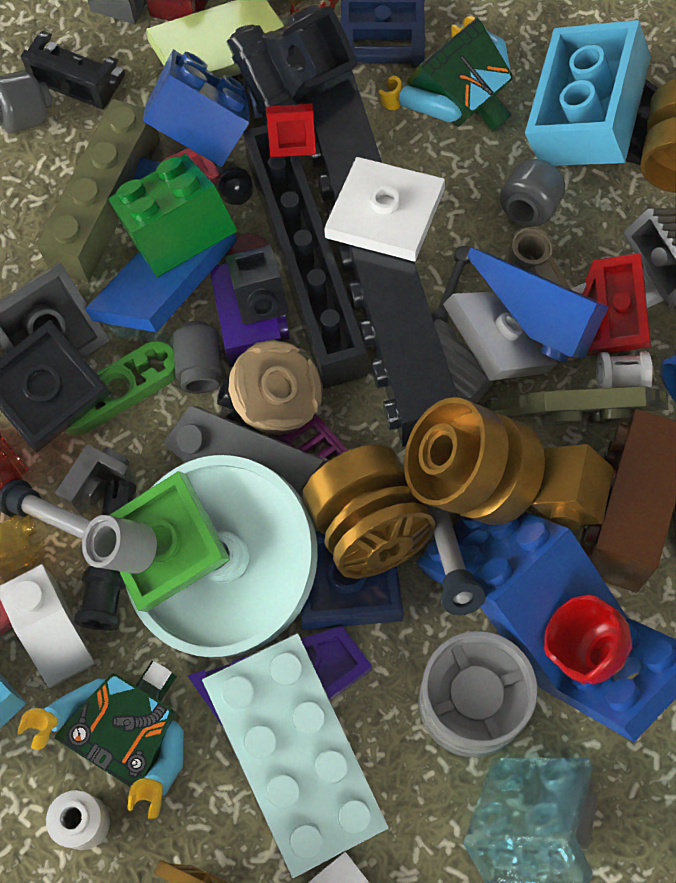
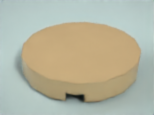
(275, 387)

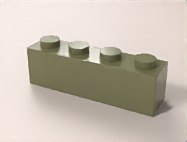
(83, 216)

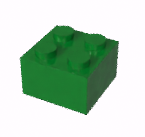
(172, 214)

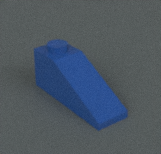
(545, 310)

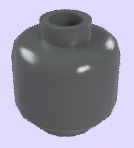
(22, 101)
(532, 192)

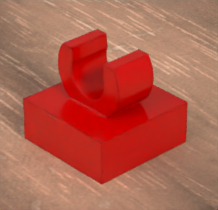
(291, 130)

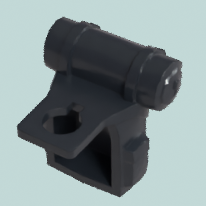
(295, 59)

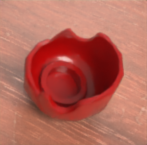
(588, 639)

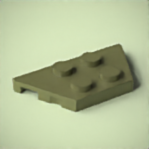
(569, 405)

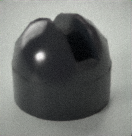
(235, 186)

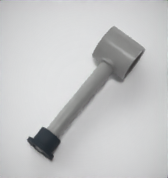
(106, 540)
(460, 591)

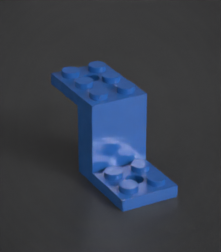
(526, 576)

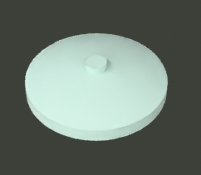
(268, 570)

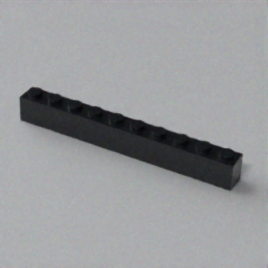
(384, 286)

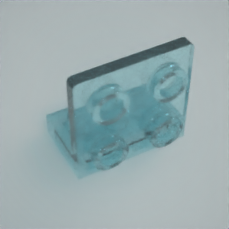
(530, 821)

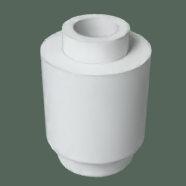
(94, 821)

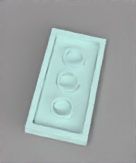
(295, 755)

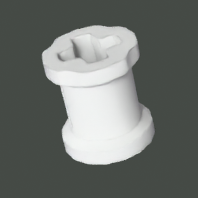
(624, 370)

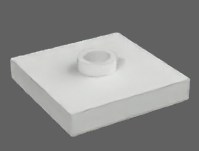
(385, 208)
(496, 337)

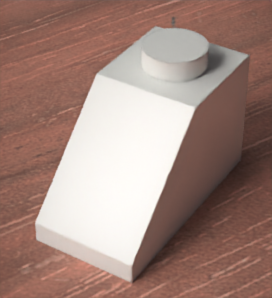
(45, 625)

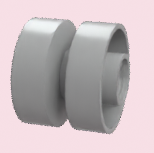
(477, 694)

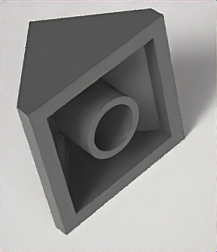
(48, 298)

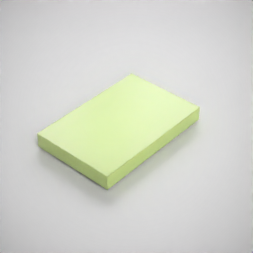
(208, 31)

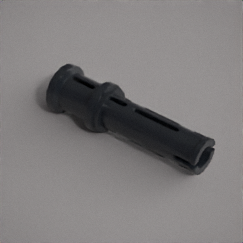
(101, 584)

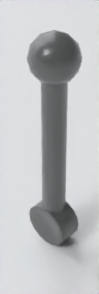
(461, 260)

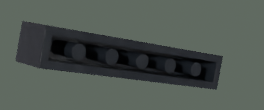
(307, 262)

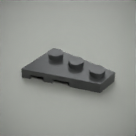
(209, 434)

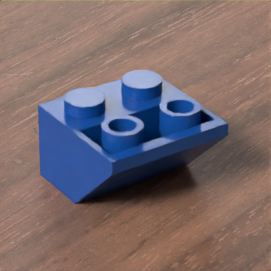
(198, 107)

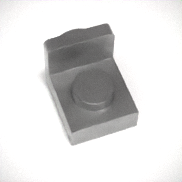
(86, 478)

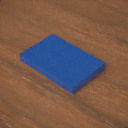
(145, 302)

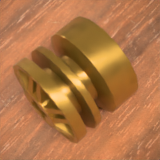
(367, 511)

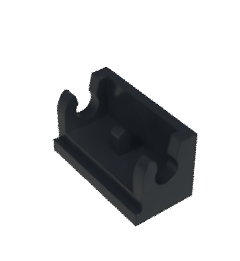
(71, 72)

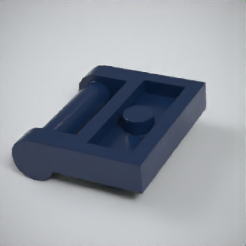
(385, 22)

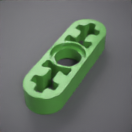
(121, 369)

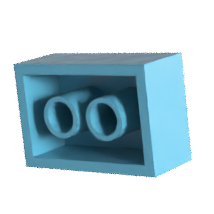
(589, 94)

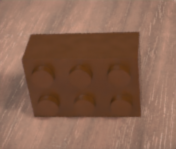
(638, 503)

